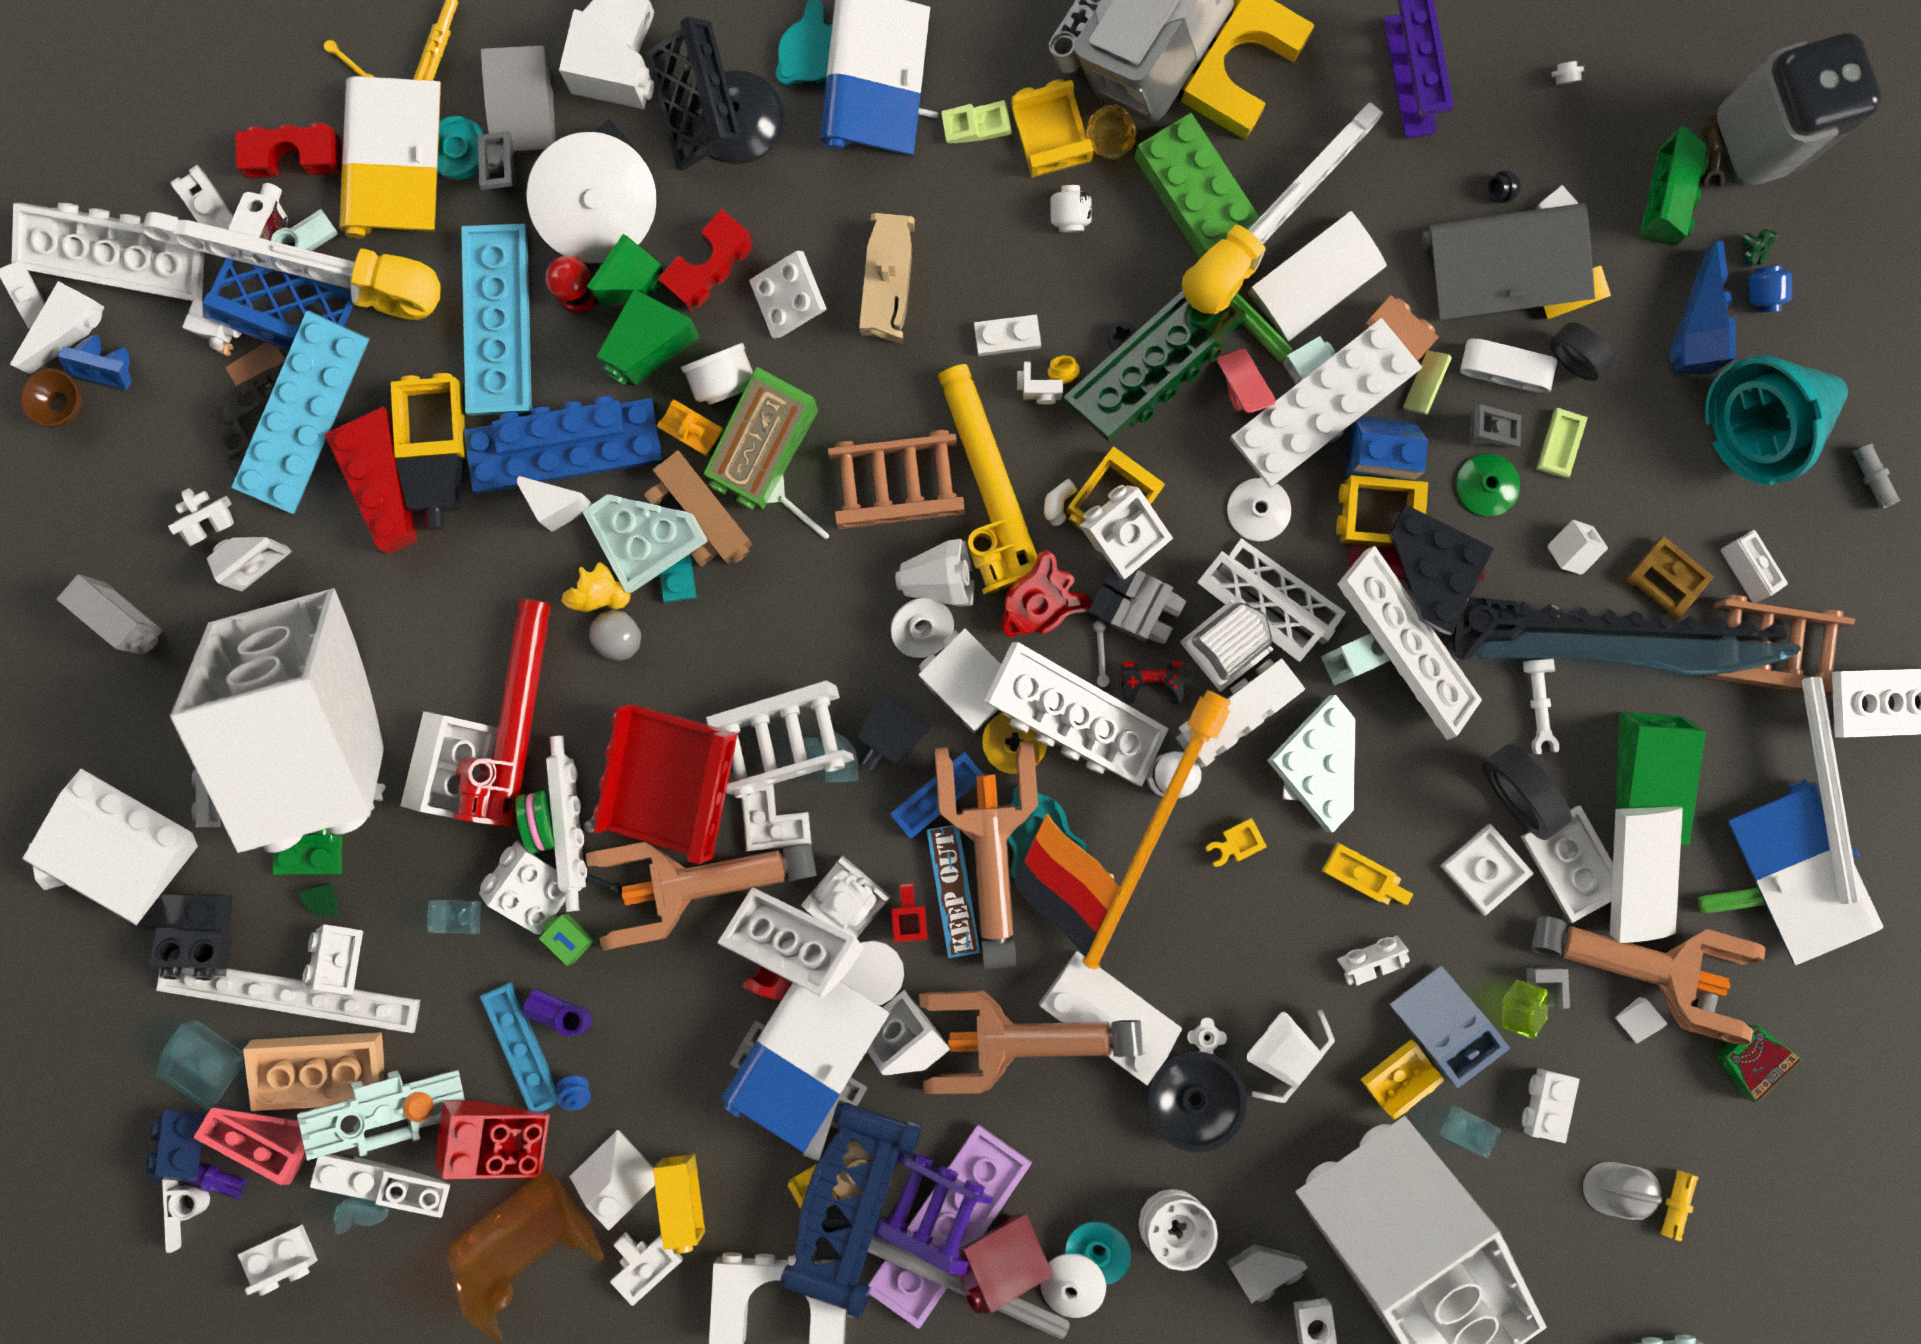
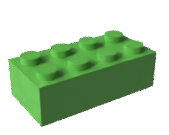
(1194, 184)

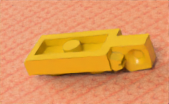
(1365, 876)

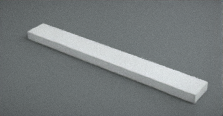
(289, 996)

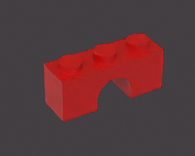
(262, 149)
(692, 283)

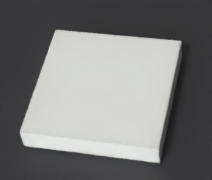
(1486, 869)

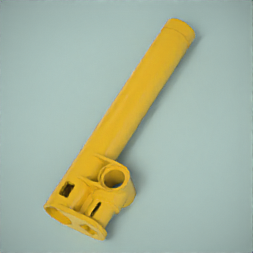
(1007, 528)

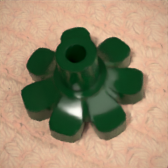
(1758, 246)

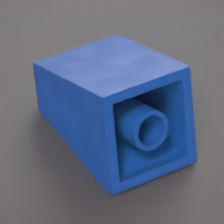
(1386, 449)

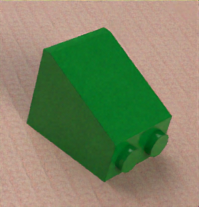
(644, 339)

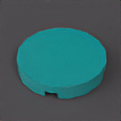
(458, 148)

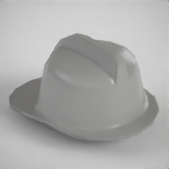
(1622, 1190)

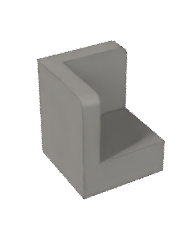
(1555, 981)

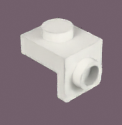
(1040, 390)

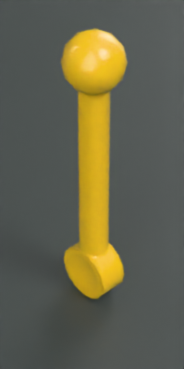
(332, 48)

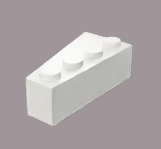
(1249, 707)

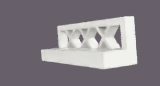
(1297, 584)
(1281, 631)

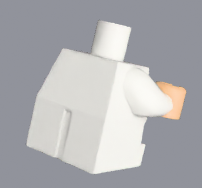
(217, 334)

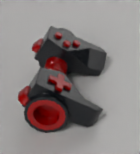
(1175, 678)

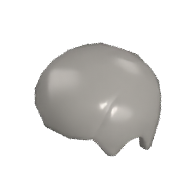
(615, 635)

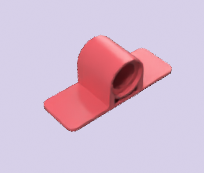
(1244, 382)

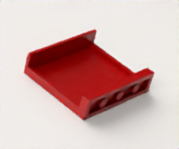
(665, 780)

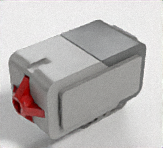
(1137, 48)

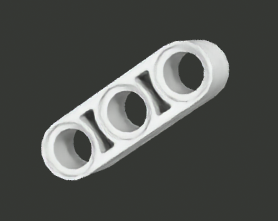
(1508, 366)

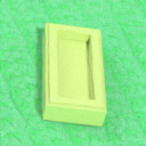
(1561, 443)

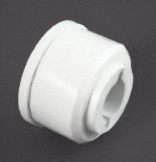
(719, 374)

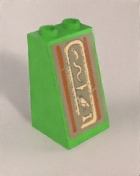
(760, 439)

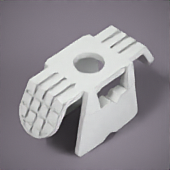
(1287, 1054)

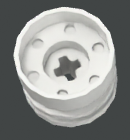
(1195, 1234)

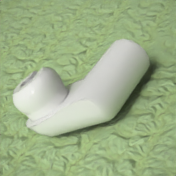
(1055, 502)

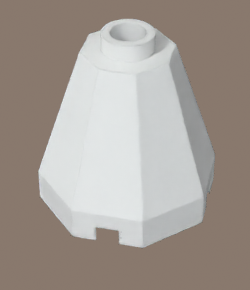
(939, 575)

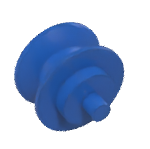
(573, 1092)

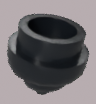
(1504, 186)

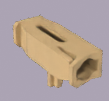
(887, 277)

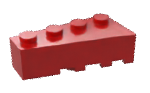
(369, 466)

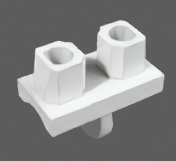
(189, 525)

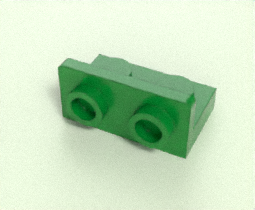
(311, 855)

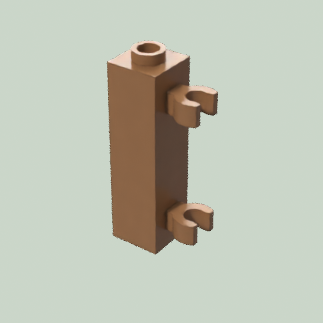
(696, 498)

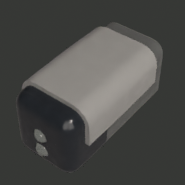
(1797, 108)

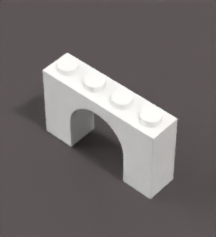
(735, 1281)

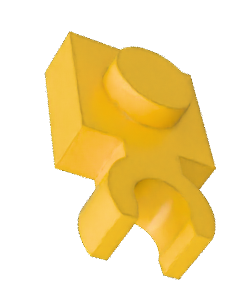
(1240, 841)

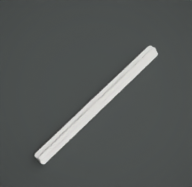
(1830, 790)

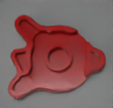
(1041, 599)

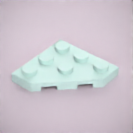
(642, 537)
(1320, 763)

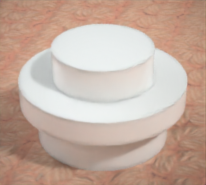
(1568, 73)

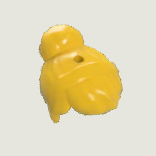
(595, 591)

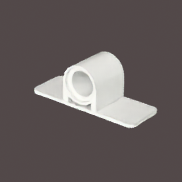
(177, 1211)

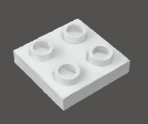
(787, 294)

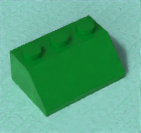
(1674, 188)

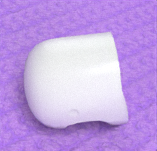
(1165, 770)

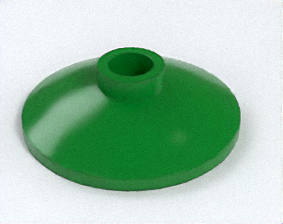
(1475, 493)

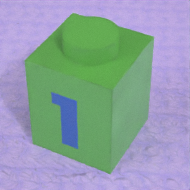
(566, 938)

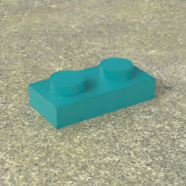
(678, 581)

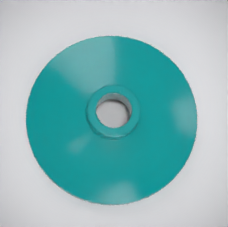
(1113, 1261)

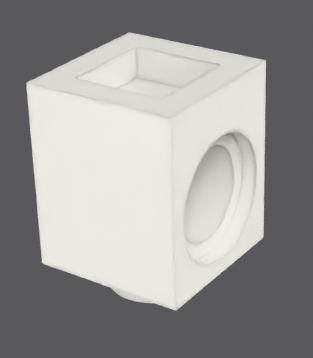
(1312, 1310)

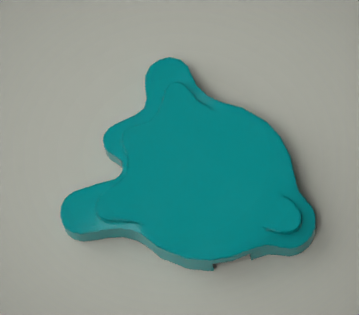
(805, 48)
(1025, 833)

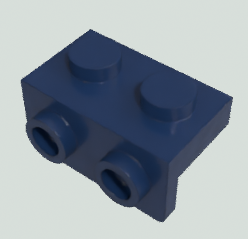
(175, 1148)

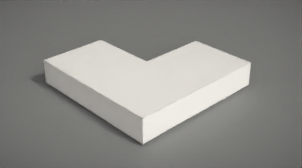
(768, 830)

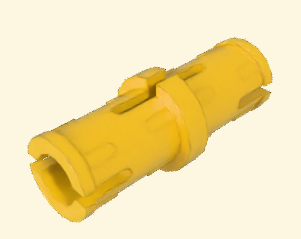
(1679, 1205)

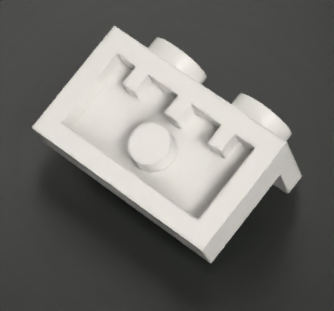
(332, 960)
(1550, 1105)
(276, 1259)

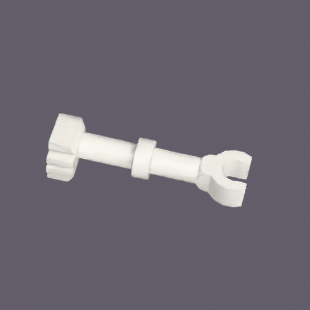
(1541, 703)

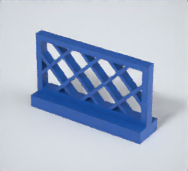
(263, 324)

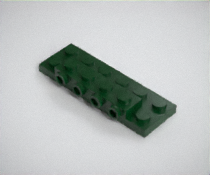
(1151, 366)

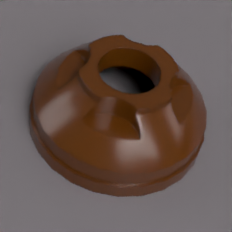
(38, 395)

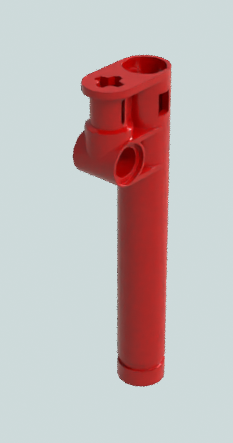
(495, 791)

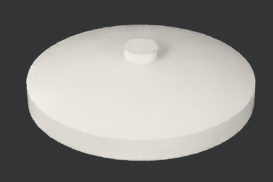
(589, 194)

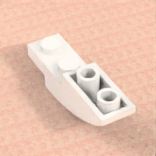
(381, 1183)

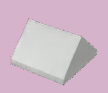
(552, 504)

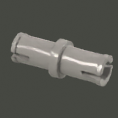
(1876, 476)

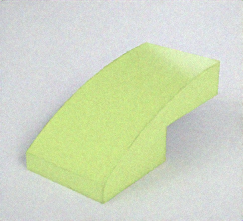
(976, 123)

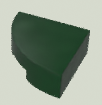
(321, 900)

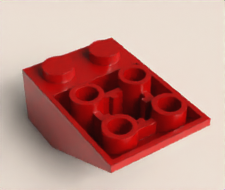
(490, 1141)

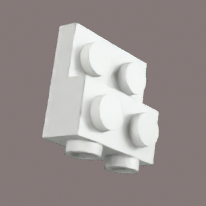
(1125, 530)

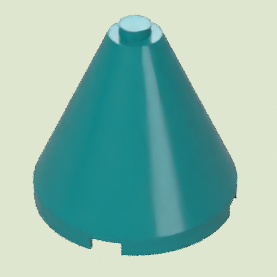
(1772, 417)

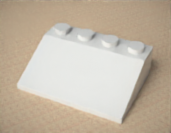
(109, 847)

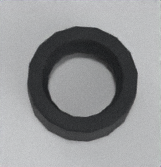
(1582, 351)

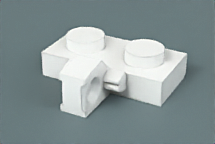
(642, 1266)

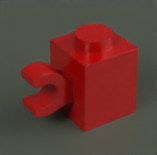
(909, 920)

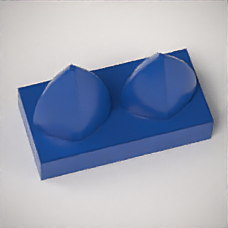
(87, 364)

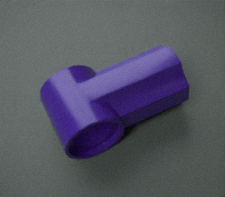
(555, 1012)

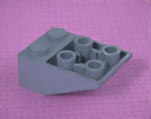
(1449, 1027)

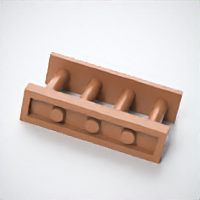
(915, 507)
(1792, 676)

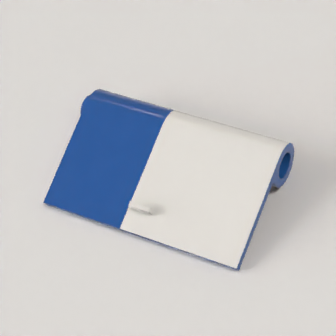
(874, 74)
(1795, 874)
(804, 1061)

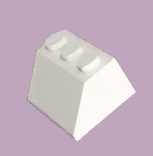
(438, 750)

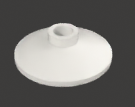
(1257, 525)
(923, 639)
(1082, 1275)

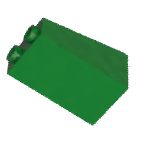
(1659, 764)

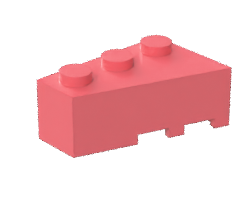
(257, 1141)

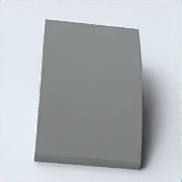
(519, 96)

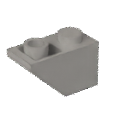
(1264, 1269)

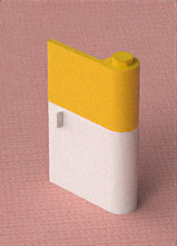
(389, 155)

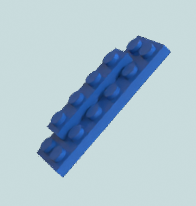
(563, 443)

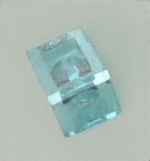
(363, 1210)

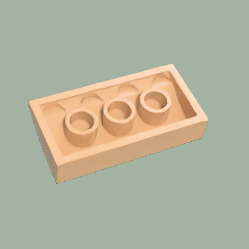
(311, 1069)

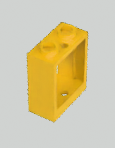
(413, 386)
(1124, 466)
(1348, 496)
(679, 1203)

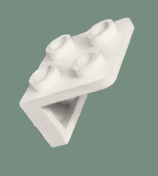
(523, 889)

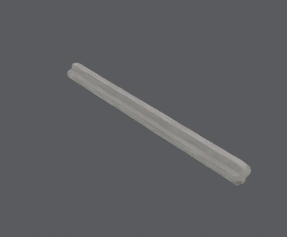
(1016, 1308)

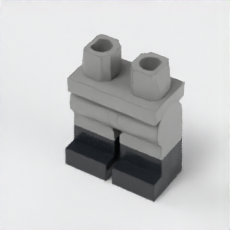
(1140, 612)

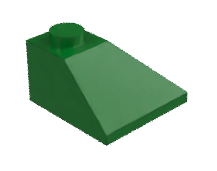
(623, 271)

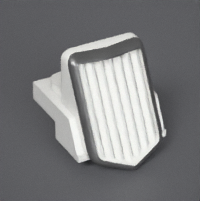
(1229, 642)

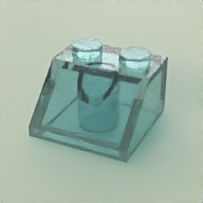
(199, 1063)

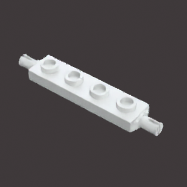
(566, 823)

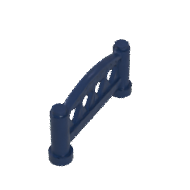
(838, 1281)

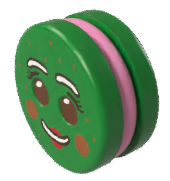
(535, 821)

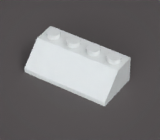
(1096, 996)

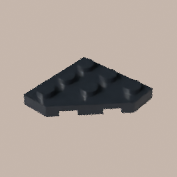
(1437, 566)

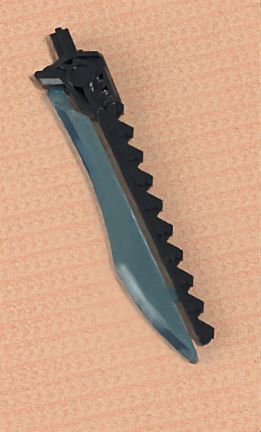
(1503, 620)

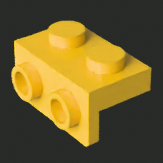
(1402, 1080)

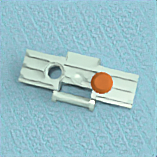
(378, 1106)

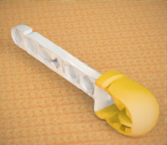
(1223, 267)
(387, 282)

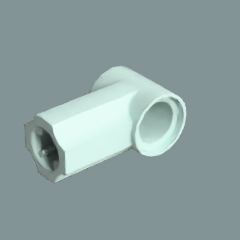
(308, 233)

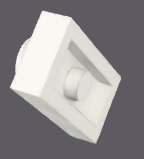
(1007, 335)

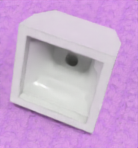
(846, 899)

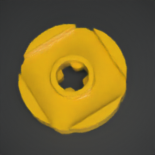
(998, 752)

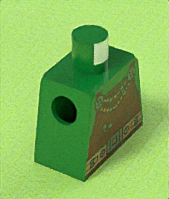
(1758, 1065)

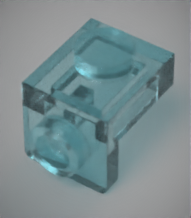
(454, 916)
(1470, 1131)

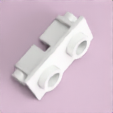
(1387, 953)

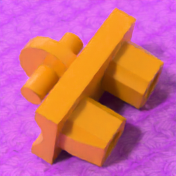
(690, 428)

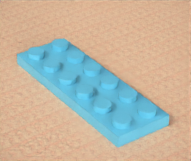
(496, 319)
(300, 412)

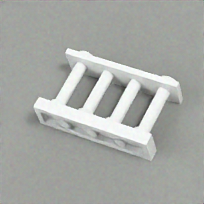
(788, 707)

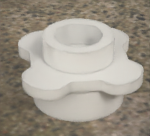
(1206, 1027)

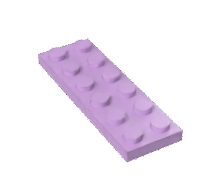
(984, 1161)

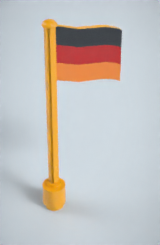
(1074, 887)

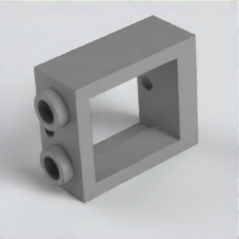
(110, 615)

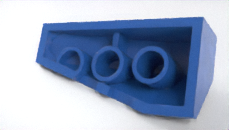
(1705, 332)

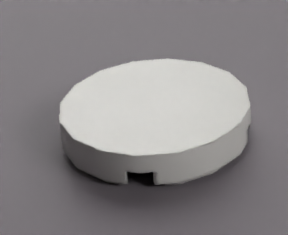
(876, 972)

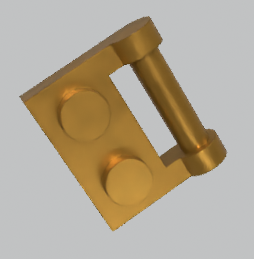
(1675, 570)

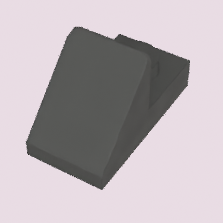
(496, 161)
(1494, 427)

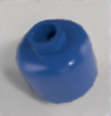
(1770, 288)

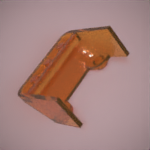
(509, 1242)

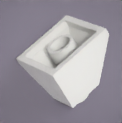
(244, 560)
(906, 1039)
(613, 1179)

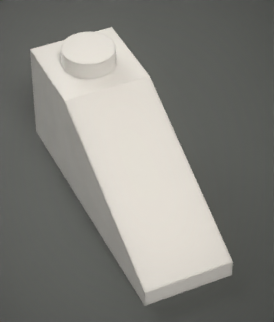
(62, 322)

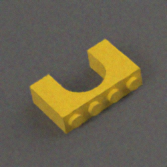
(1211, 89)

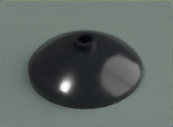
(758, 118)
(1211, 1120)

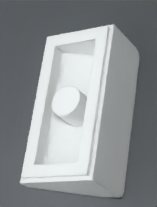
(1754, 566)

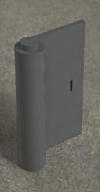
(1531, 253)

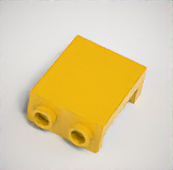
(1050, 128)

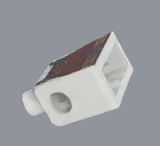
(260, 213)

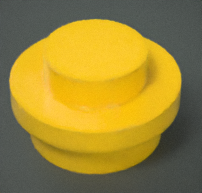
(1063, 369)

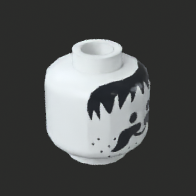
(1071, 209)

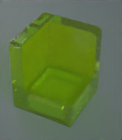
(1525, 1009)

